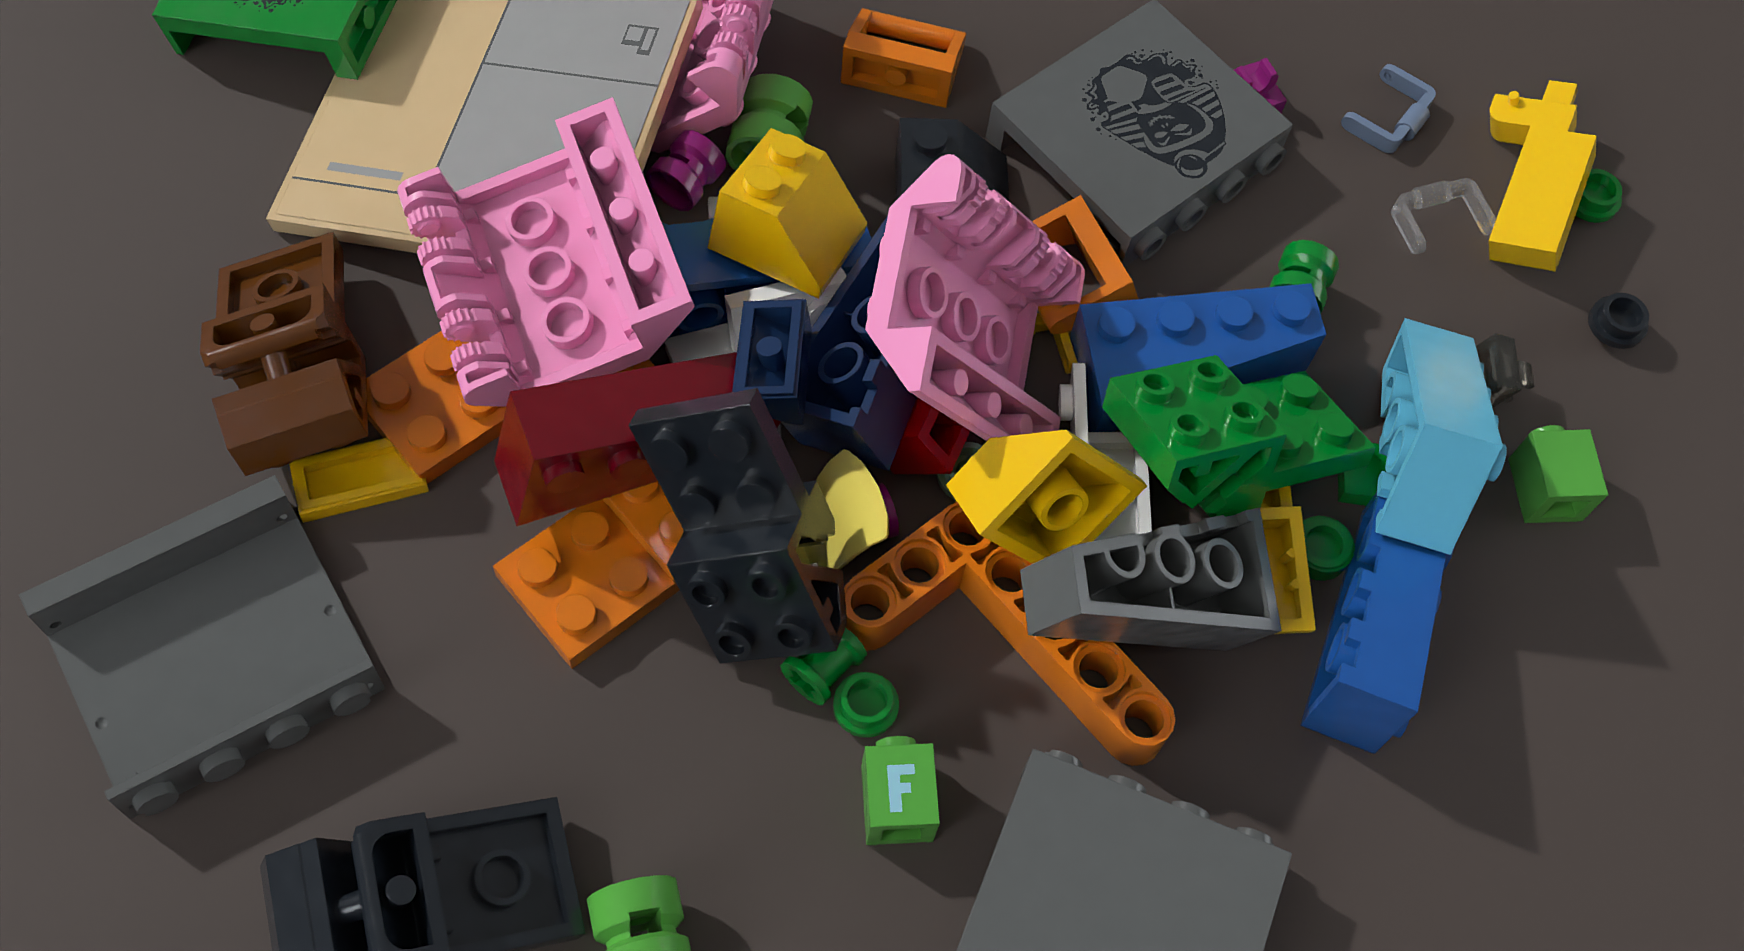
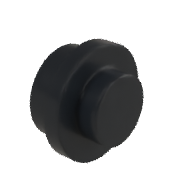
(1619, 320)

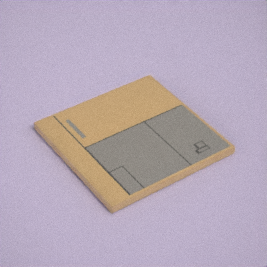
(476, 97)

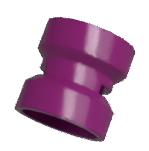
(681, 175)

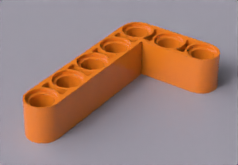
(1055, 661)

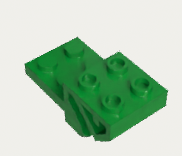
(1230, 439)

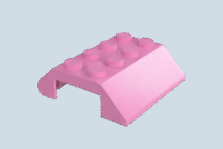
(715, 69)
(549, 263)
(963, 299)

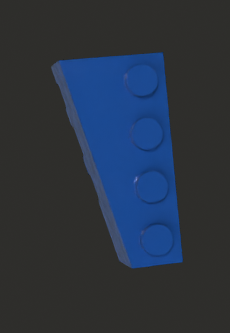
(1251, 330)

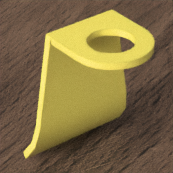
(857, 512)

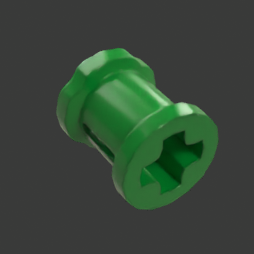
(817, 672)

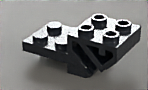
(742, 528)
(428, 884)

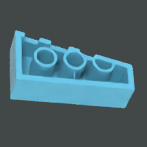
(1435, 436)

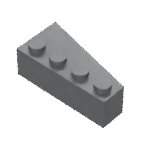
(1160, 588)

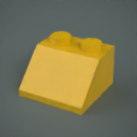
(787, 214)
(1042, 492)

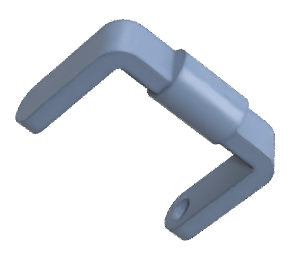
(1409, 123)

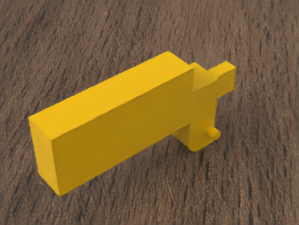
(1546, 178)

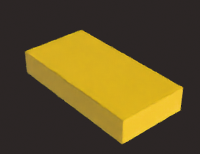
(352, 479)

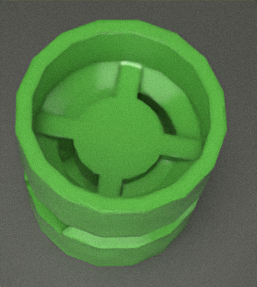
(768, 103)
(637, 906)

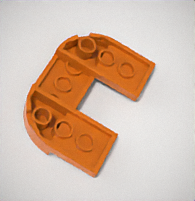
(584, 572)

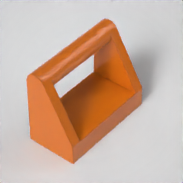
(901, 67)
(1076, 224)

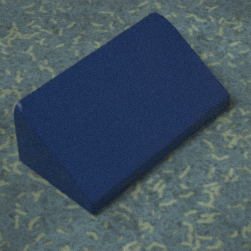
(775, 355)

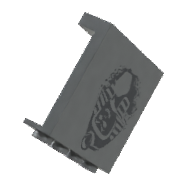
(1143, 128)

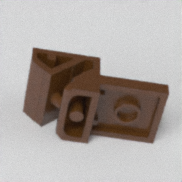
(288, 353)

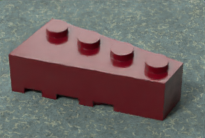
(573, 437)

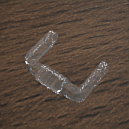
(1437, 194)

